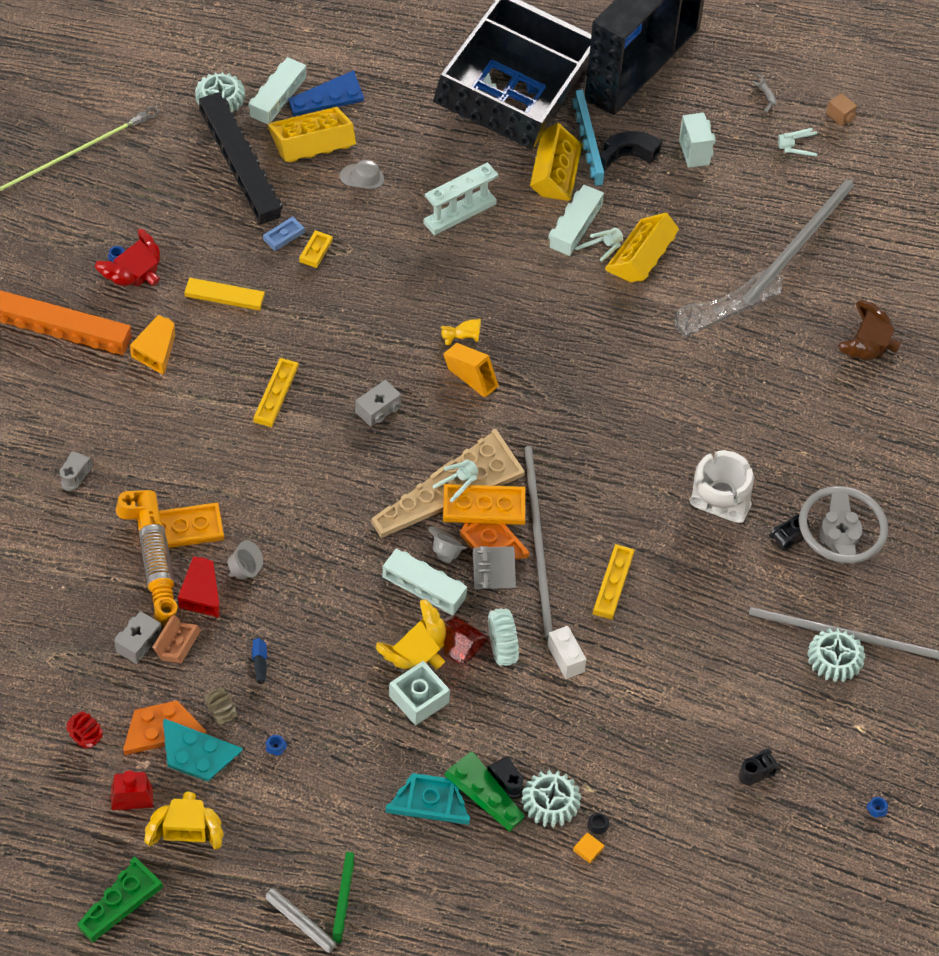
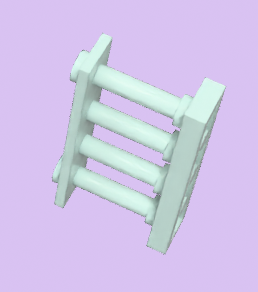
(465, 208)

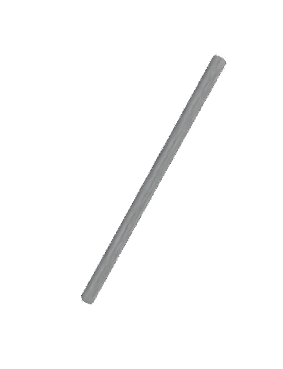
(797, 243)

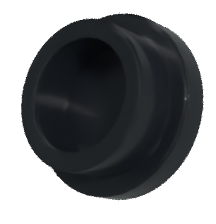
(598, 823)

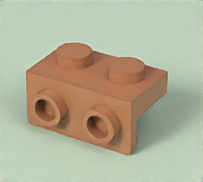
(176, 640)

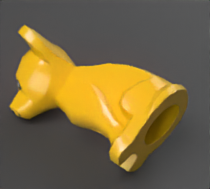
(465, 330)

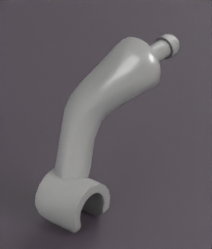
(769, 94)

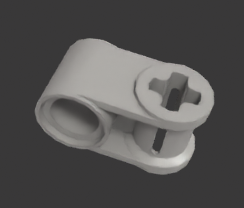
(75, 470)

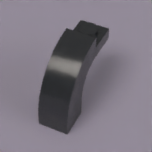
(630, 144)

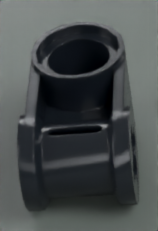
(787, 533)
(762, 765)
(507, 776)

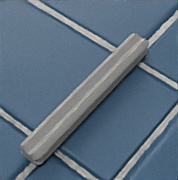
(301, 920)

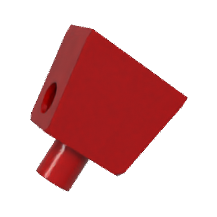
(131, 791)

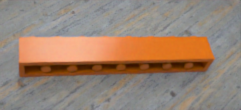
(64, 323)

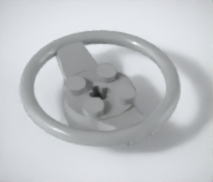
(842, 520)

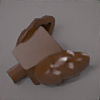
(873, 334)

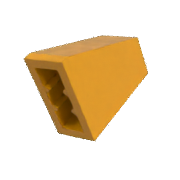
(155, 344)
(472, 367)

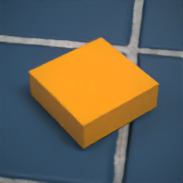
(588, 848)

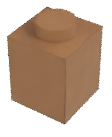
(841, 109)

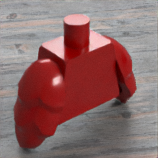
(135, 264)

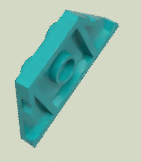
(196, 752)
(429, 799)

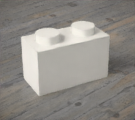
(566, 652)

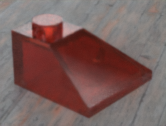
(462, 640)

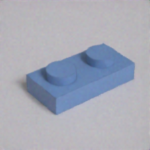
(283, 233)

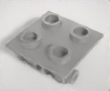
(494, 567)

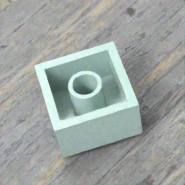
(696, 139)
(419, 693)

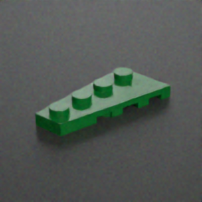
(482, 788)
(126, 894)

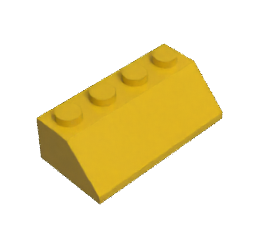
(556, 163)
(643, 248)

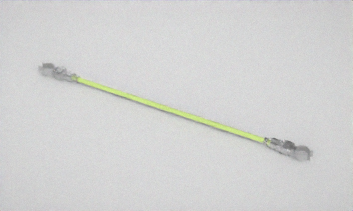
(140, 118)

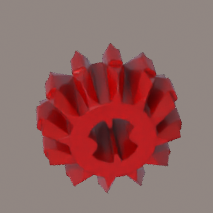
(84, 729)

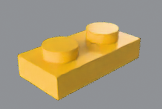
(315, 249)

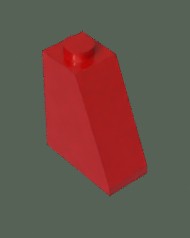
(200, 588)

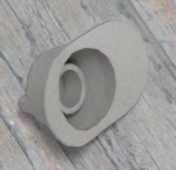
(363, 175)
(445, 545)
(245, 561)

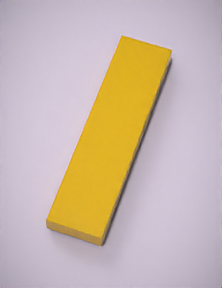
(224, 294)
(275, 392)
(613, 582)

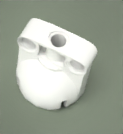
(723, 486)

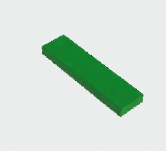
(343, 897)

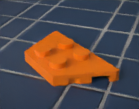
(492, 536)
(147, 729)

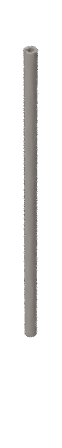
(538, 541)
(858, 635)

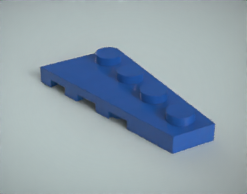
(334, 93)

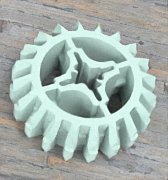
(228, 86)
(503, 636)
(825, 659)
(537, 791)

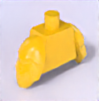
(419, 643)
(185, 821)

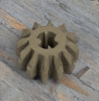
(220, 705)

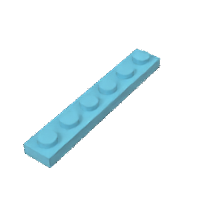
(589, 141)

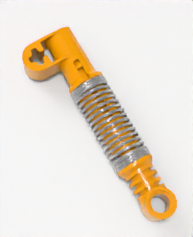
(153, 535)

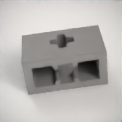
(378, 403)
(137, 637)

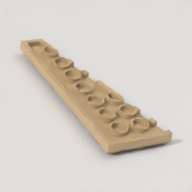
(495, 468)

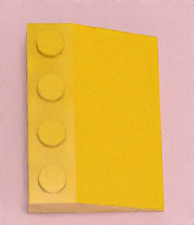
(312, 134)

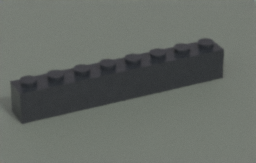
(240, 158)

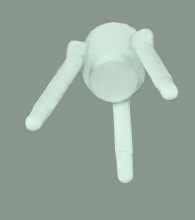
(786, 141)
(610, 237)
(466, 470)

